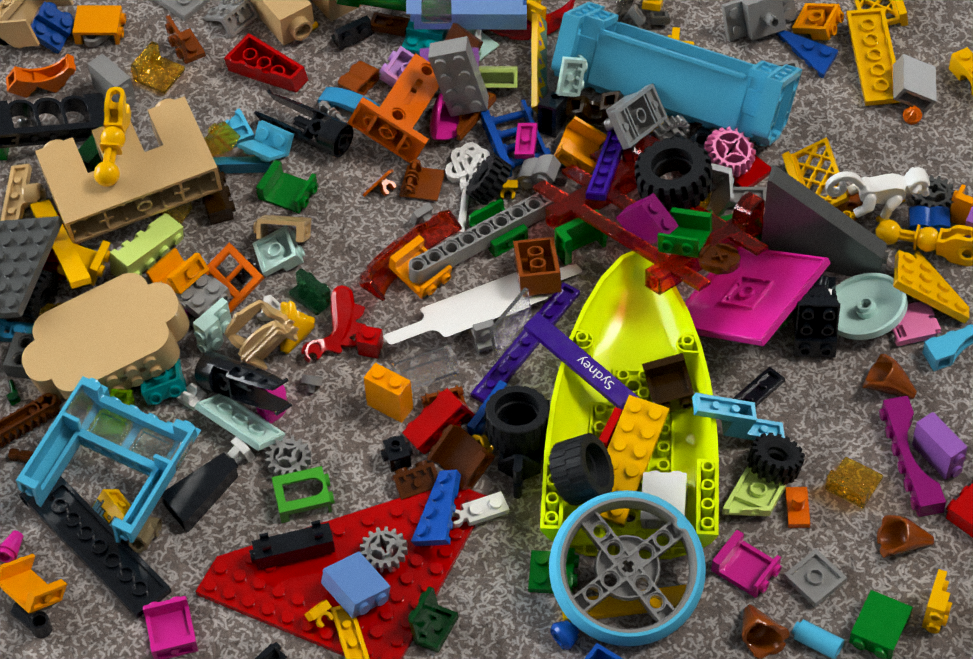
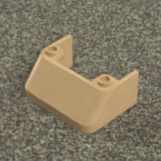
(16, 20)

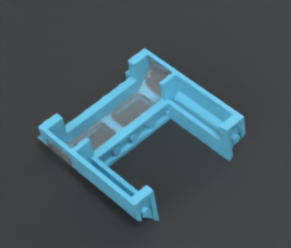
(118, 433)

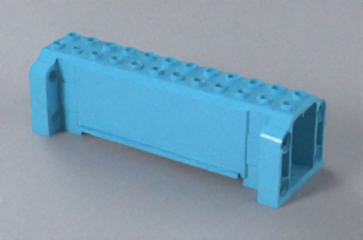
(687, 78)

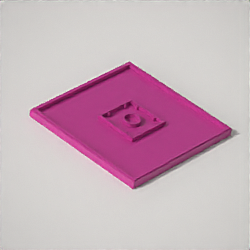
(755, 297)

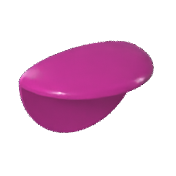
(441, 124)

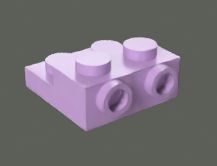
(397, 64)

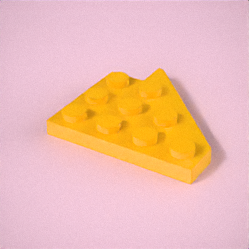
(921, 280)

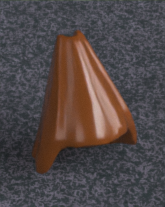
(889, 377)
(901, 535)
(762, 633)

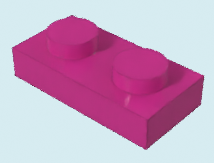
(526, 140)

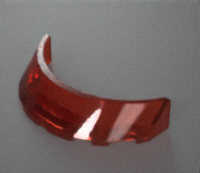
(380, 276)

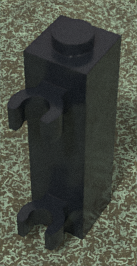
(292, 546)

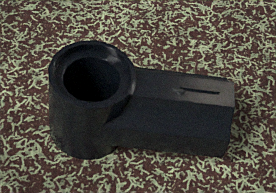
(32, 620)

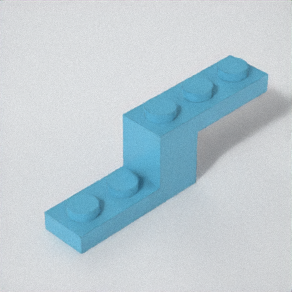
(736, 415)

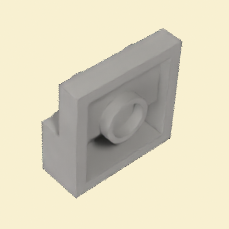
(203, 295)

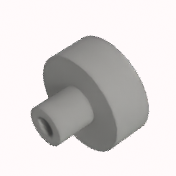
(311, 381)

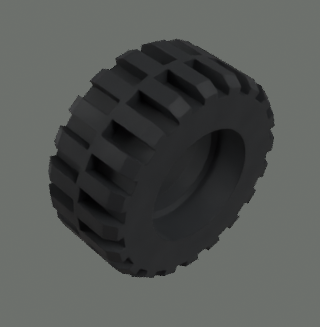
(669, 157)

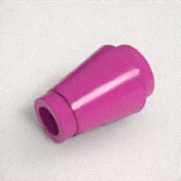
(11, 546)

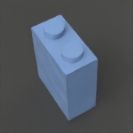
(355, 584)

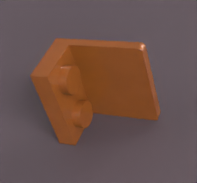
(185, 42)

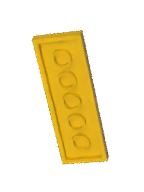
(872, 54)
(633, 448)

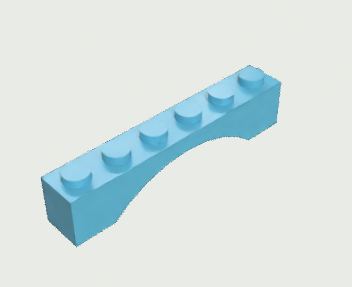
(945, 349)

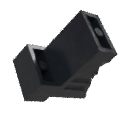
(817, 320)

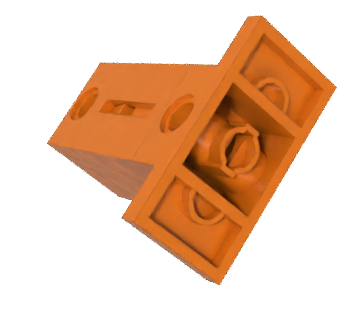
(398, 114)

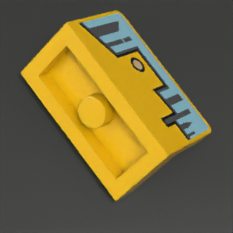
(111, 505)

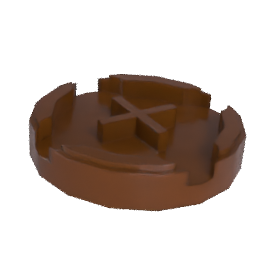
(719, 258)

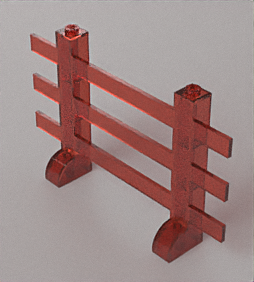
(667, 269)

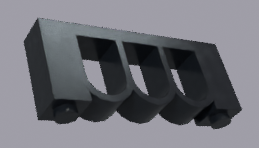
(89, 105)

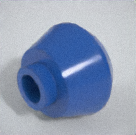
(564, 634)

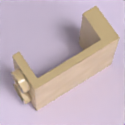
(302, 224)

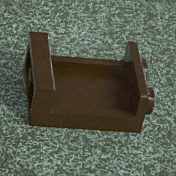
(669, 382)

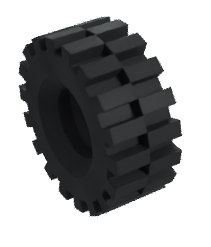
(488, 179)
(42, 294)
(775, 458)

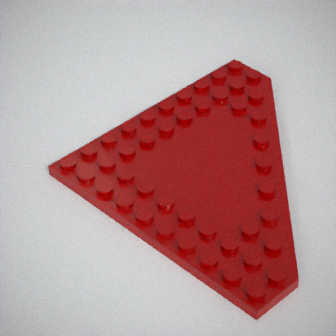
(288, 591)

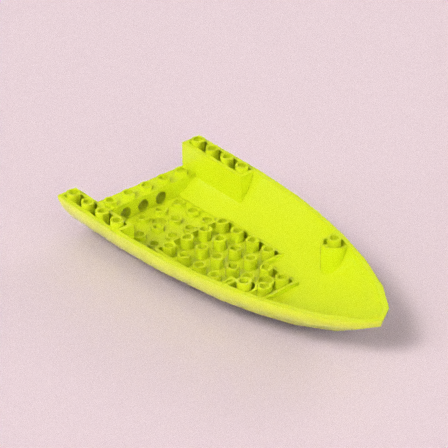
(621, 330)

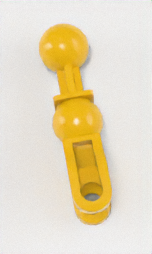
(112, 139)
(947, 243)

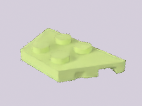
(753, 496)

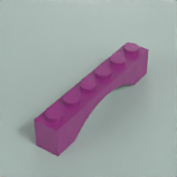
(925, 492)

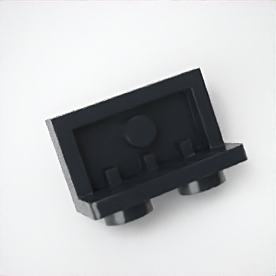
(352, 32)

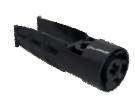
(332, 136)
(237, 382)

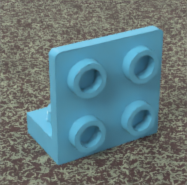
(269, 142)

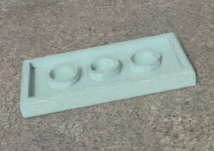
(240, 421)

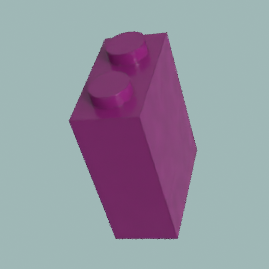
(647, 219)

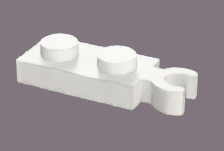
(481, 510)

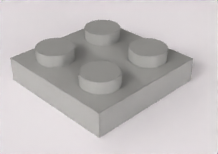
(815, 577)

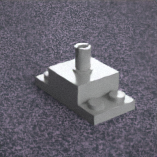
(756, 17)
(635, 116)

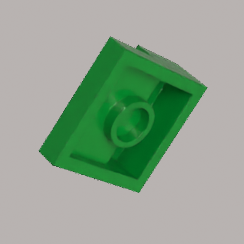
(539, 571)

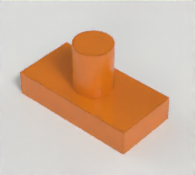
(797, 507)

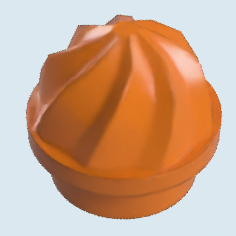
(912, 115)

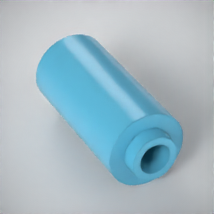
(817, 638)

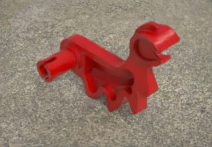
(344, 325)

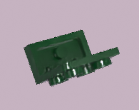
(430, 622)

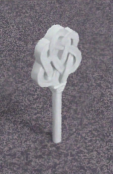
(460, 157)

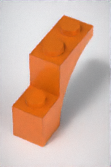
(51, 78)

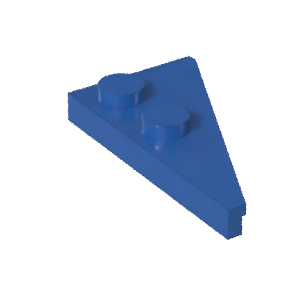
(813, 53)

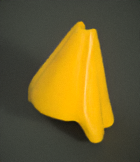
(302, 321)

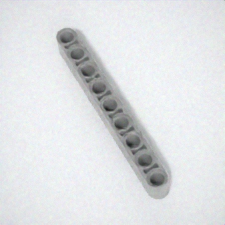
(476, 238)

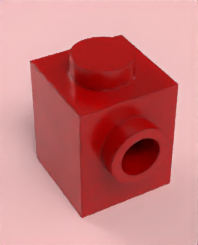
(369, 341)

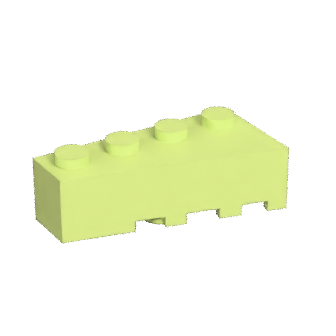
(146, 246)

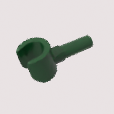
(13, 397)

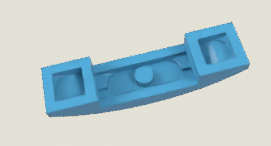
(342, 98)

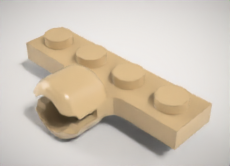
(21, 193)

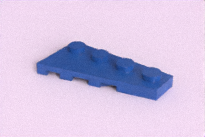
(437, 514)

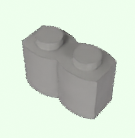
(538, 169)

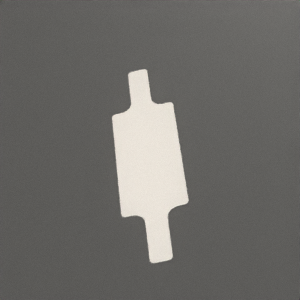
(471, 307)

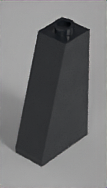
(199, 491)

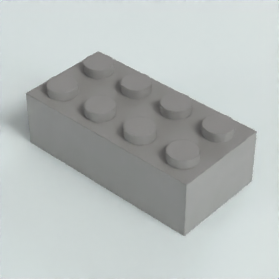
(458, 76)

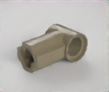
(146, 534)

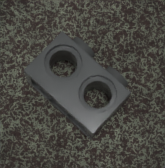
(13, 361)

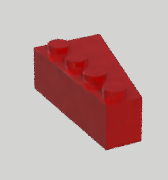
(265, 64)

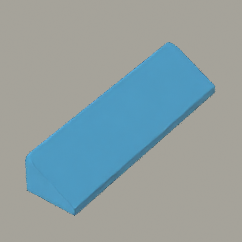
(244, 164)

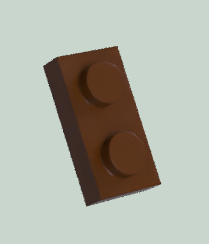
(389, 24)

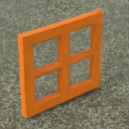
(237, 296)

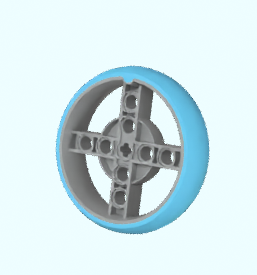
(648, 570)

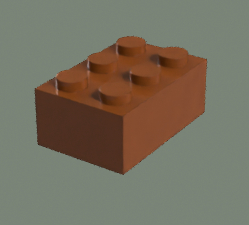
(537, 266)

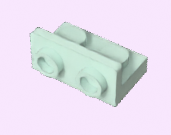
(571, 76)

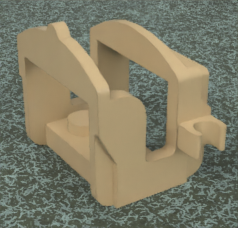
(263, 340)

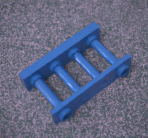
(496, 136)

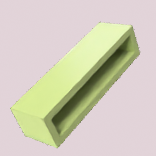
(499, 76)

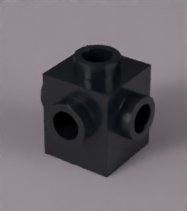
(396, 452)

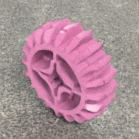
(742, 152)

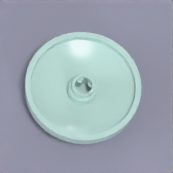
(869, 306)

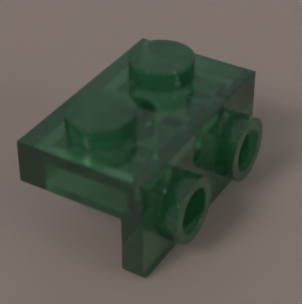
(311, 292)

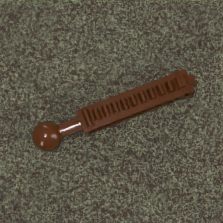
(28, 417)

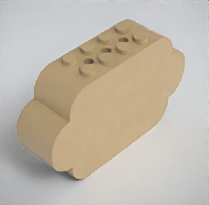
(110, 334)

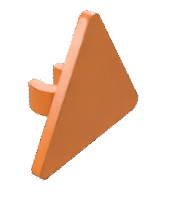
(383, 182)

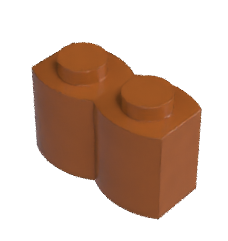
(359, 78)

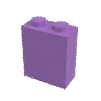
(939, 446)

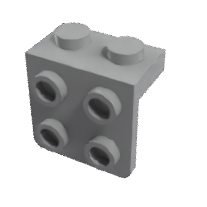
(722, 189)

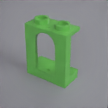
(320, 500)

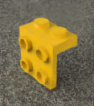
(93, 260)

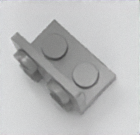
(233, 15)

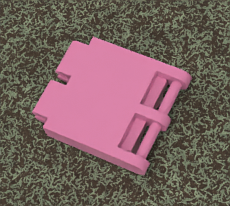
(916, 325)

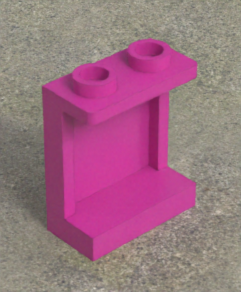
(745, 565)
(170, 628)

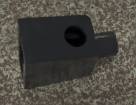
(552, 108)

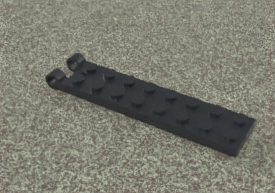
(95, 545)

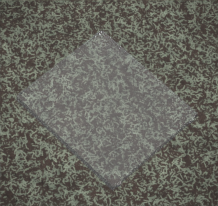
(510, 324)

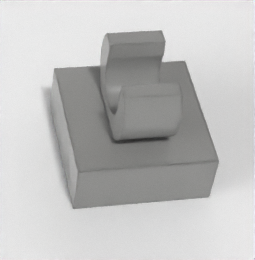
(636, 15)
(422, 214)

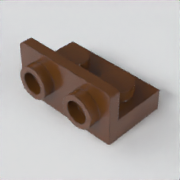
(415, 480)

